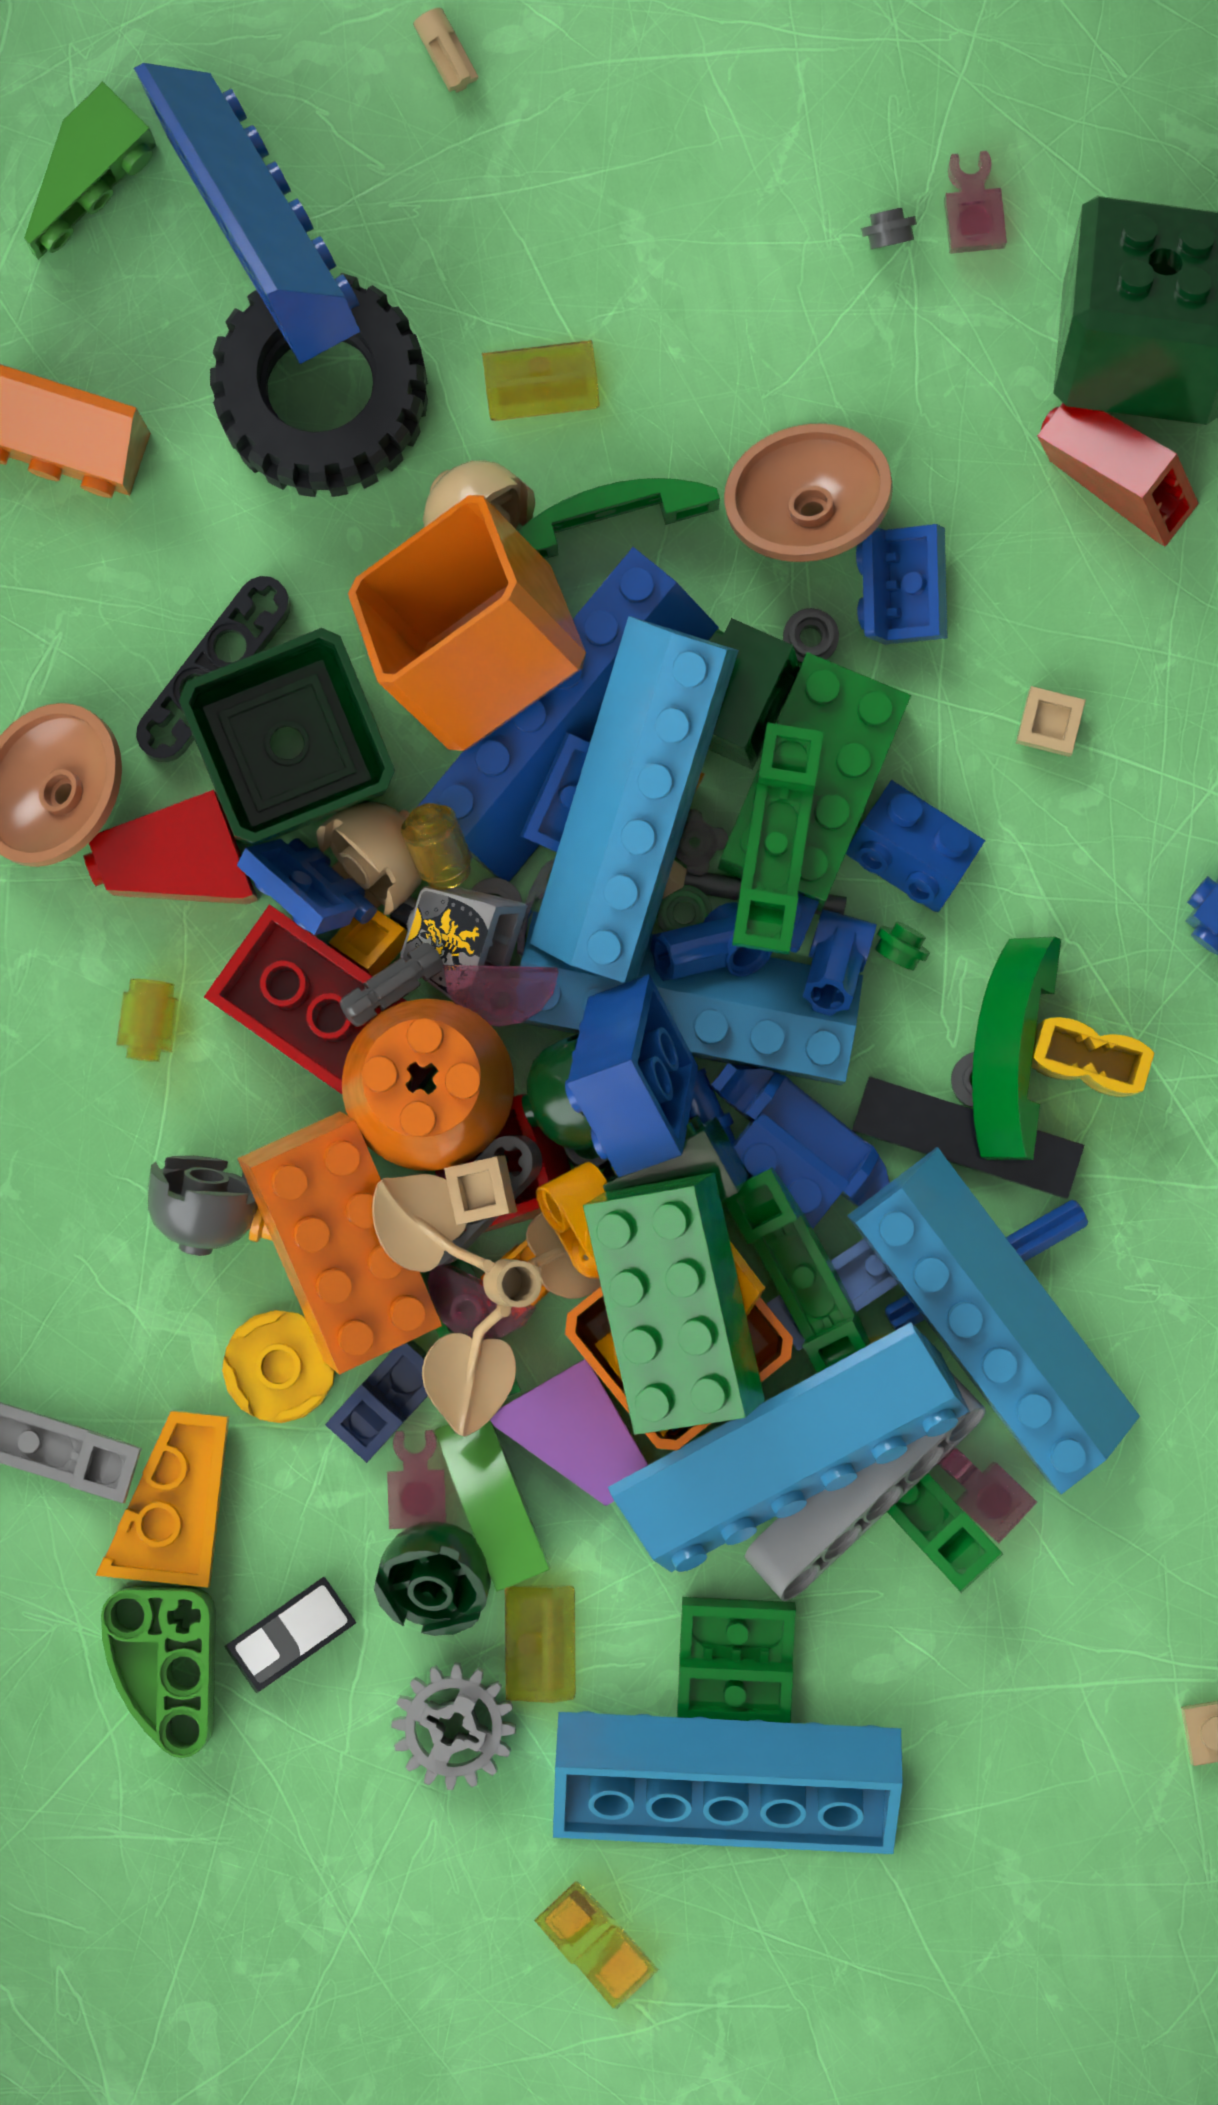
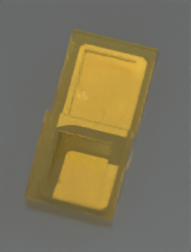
(596, 1944)

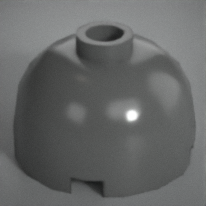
(199, 1203)

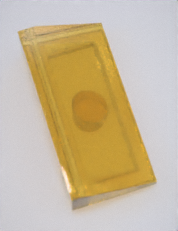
(541, 380)
(540, 1643)

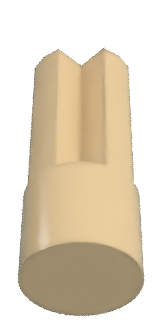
(445, 49)

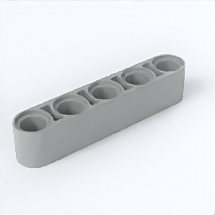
(808, 1542)

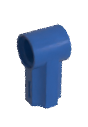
(705, 948)
(838, 956)

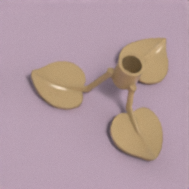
(461, 1373)

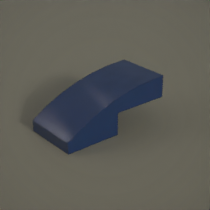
(382, 1402)

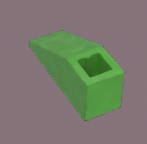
(90, 156)

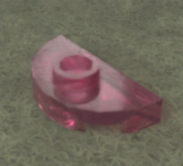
(501, 992)
(464, 1304)

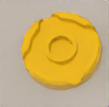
(276, 1367)

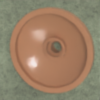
(808, 492)
(55, 783)

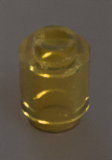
(437, 846)
(147, 1019)

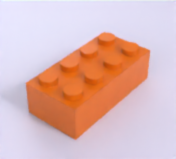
(318, 1210)

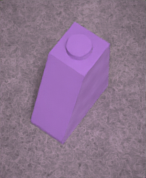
(574, 1430)

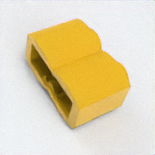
(1105, 1063)

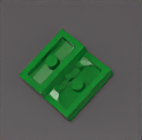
(736, 1659)

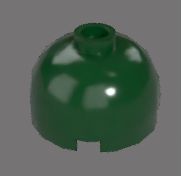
(547, 1101)
(433, 1578)

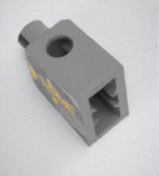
(461, 926)

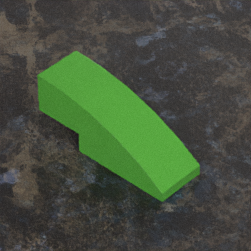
(493, 1505)

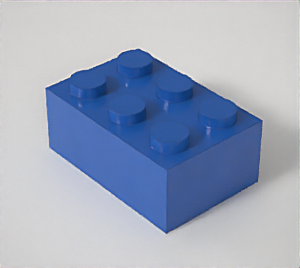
(632, 1077)

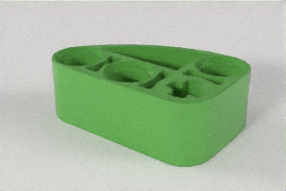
(144, 1660)

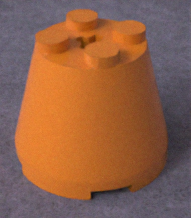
(471, 1083)

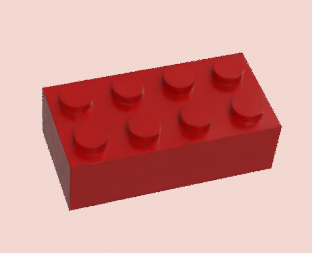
(290, 993)

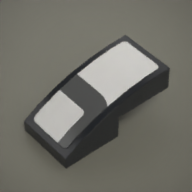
(290, 1634)

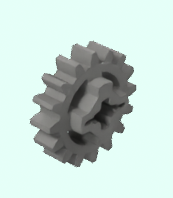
(478, 1738)

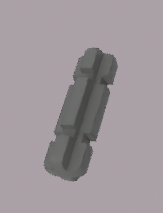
(391, 984)

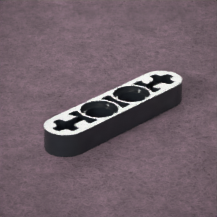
(205, 660)

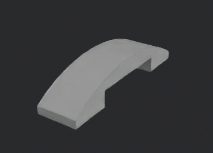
(67, 1453)

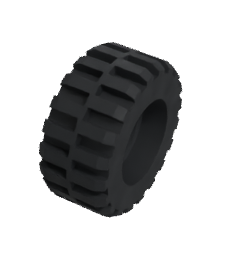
(330, 457)

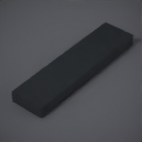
(929, 1122)

